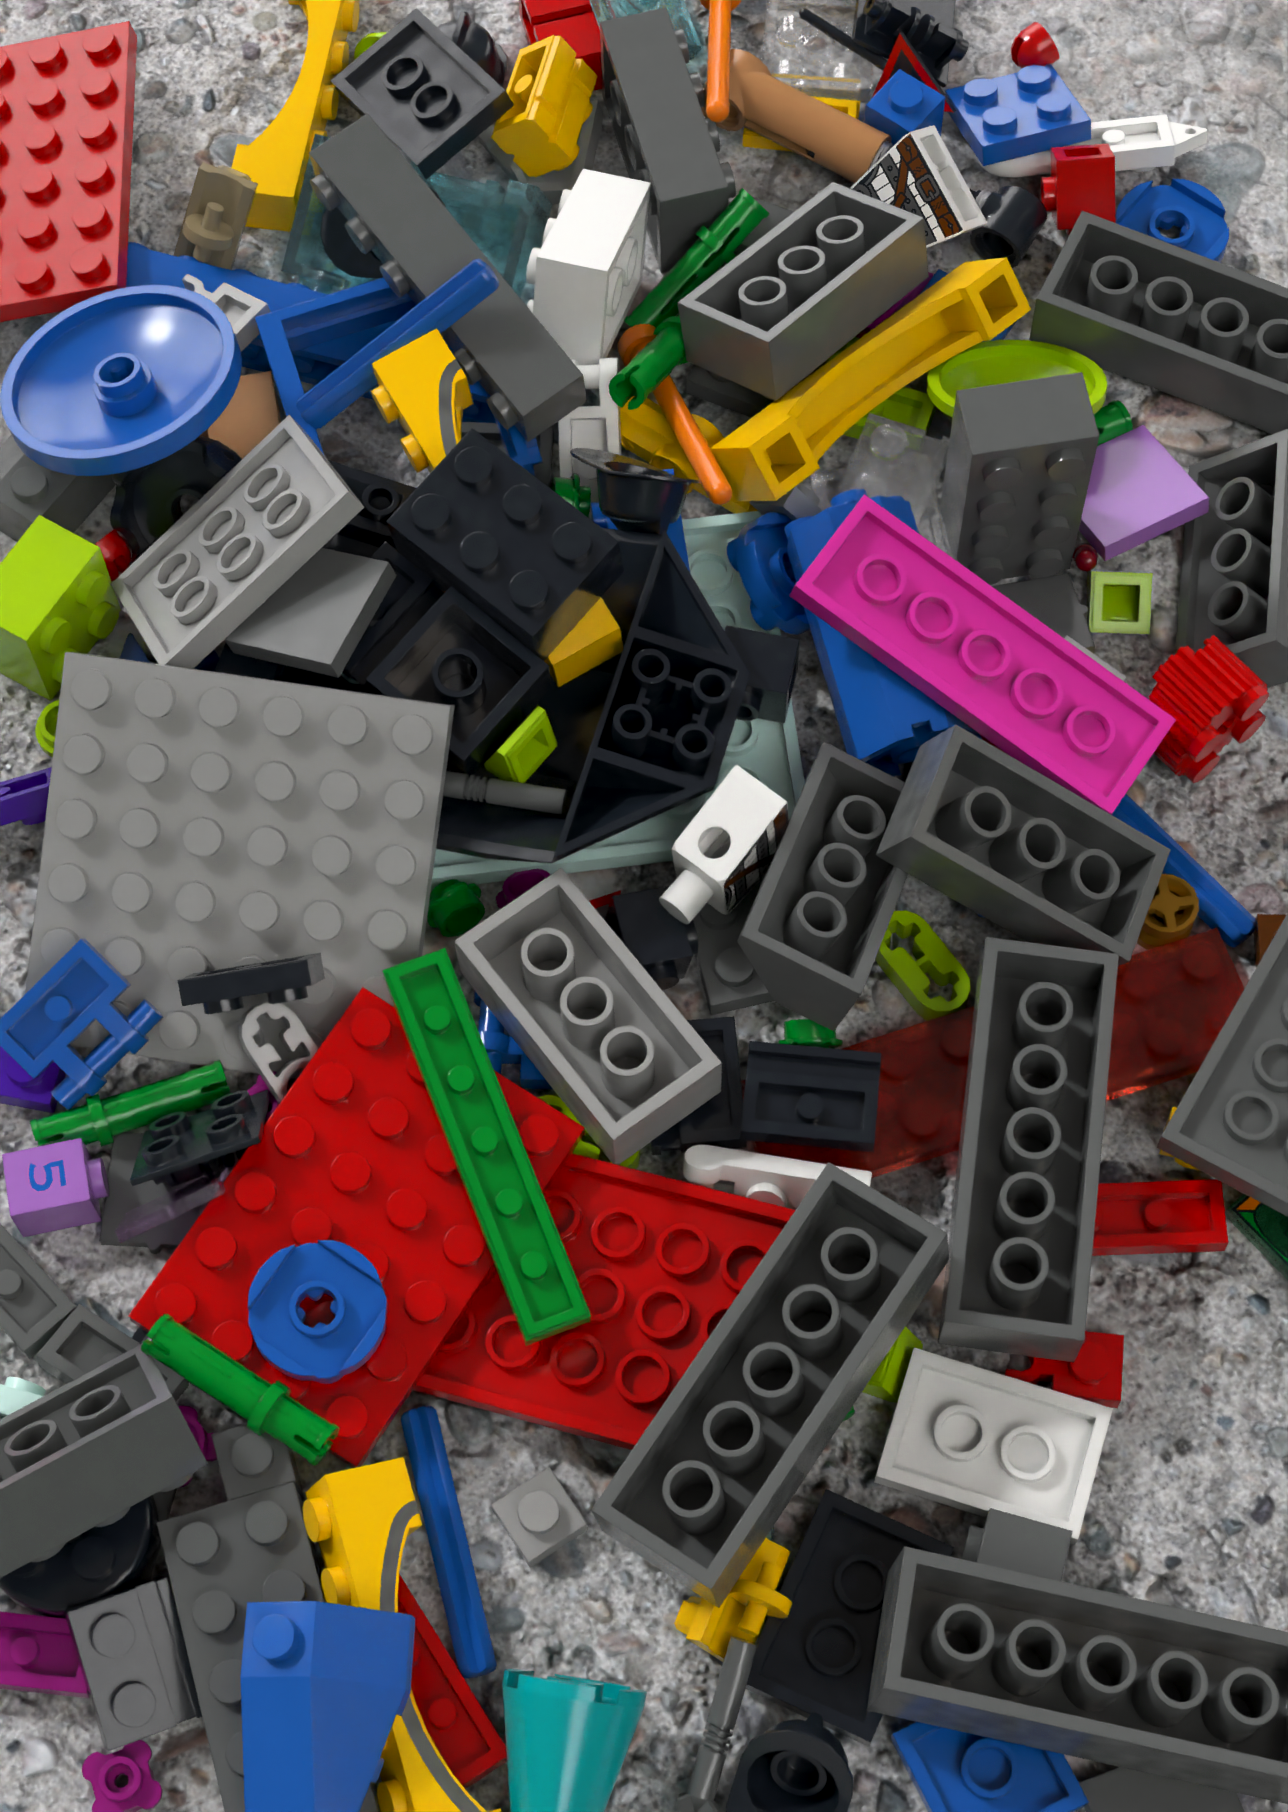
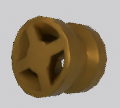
(1177, 905)

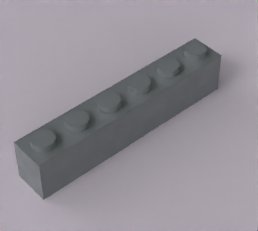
(420, 250)

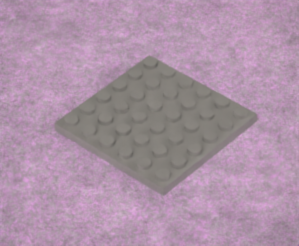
(233, 830)

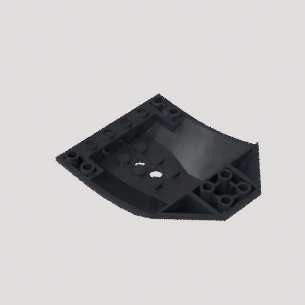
(627, 732)

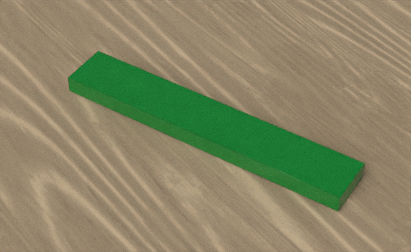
(486, 1147)

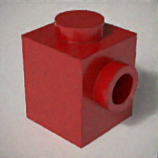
(1080, 182)

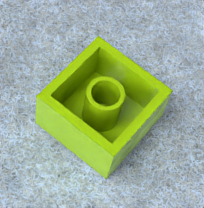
(52, 603)

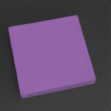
(1136, 494)

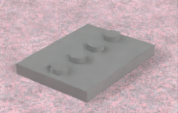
(235, 546)

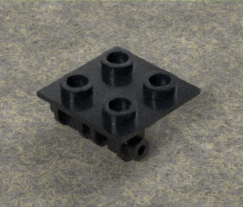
(923, 22)
(180, 1144)

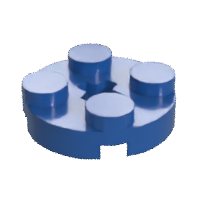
(1182, 205)
(767, 573)
(310, 1271)

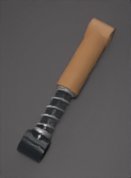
(854, 147)

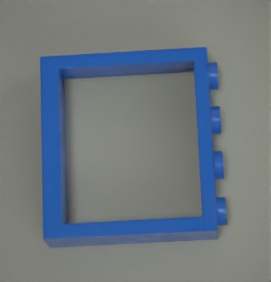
(339, 316)

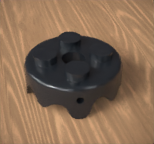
(151, 495)
(90, 1566)

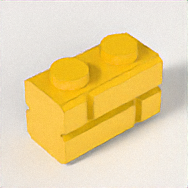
(550, 105)

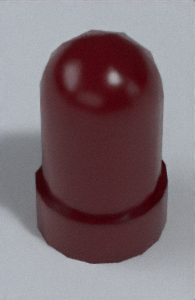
(1085, 557)

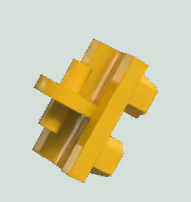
(743, 1608)

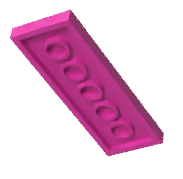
(981, 656)

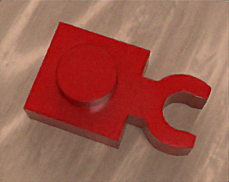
(1092, 1376)

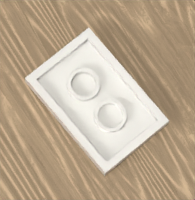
(992, 1443)

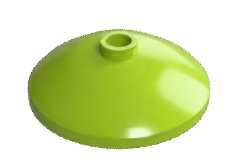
(1010, 362)

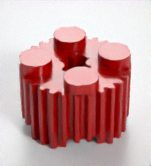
(1212, 703)

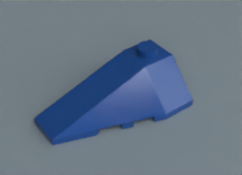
(319, 1702)

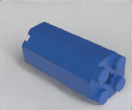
(875, 708)

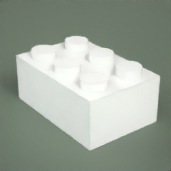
(590, 263)

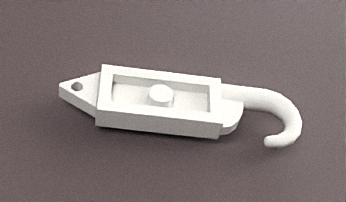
(1136, 142)

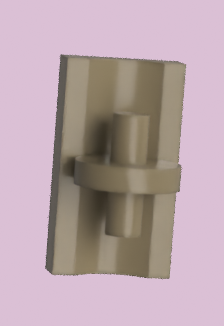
(216, 215)

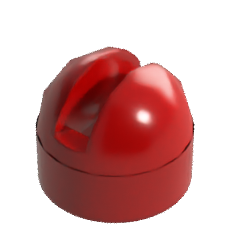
(1034, 47)
(115, 553)

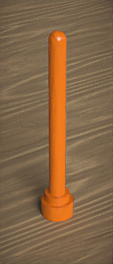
(718, 58)
(680, 419)

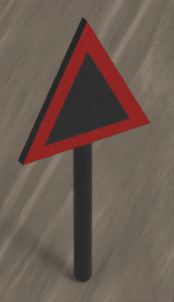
(902, 56)

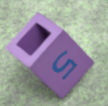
(54, 1187)

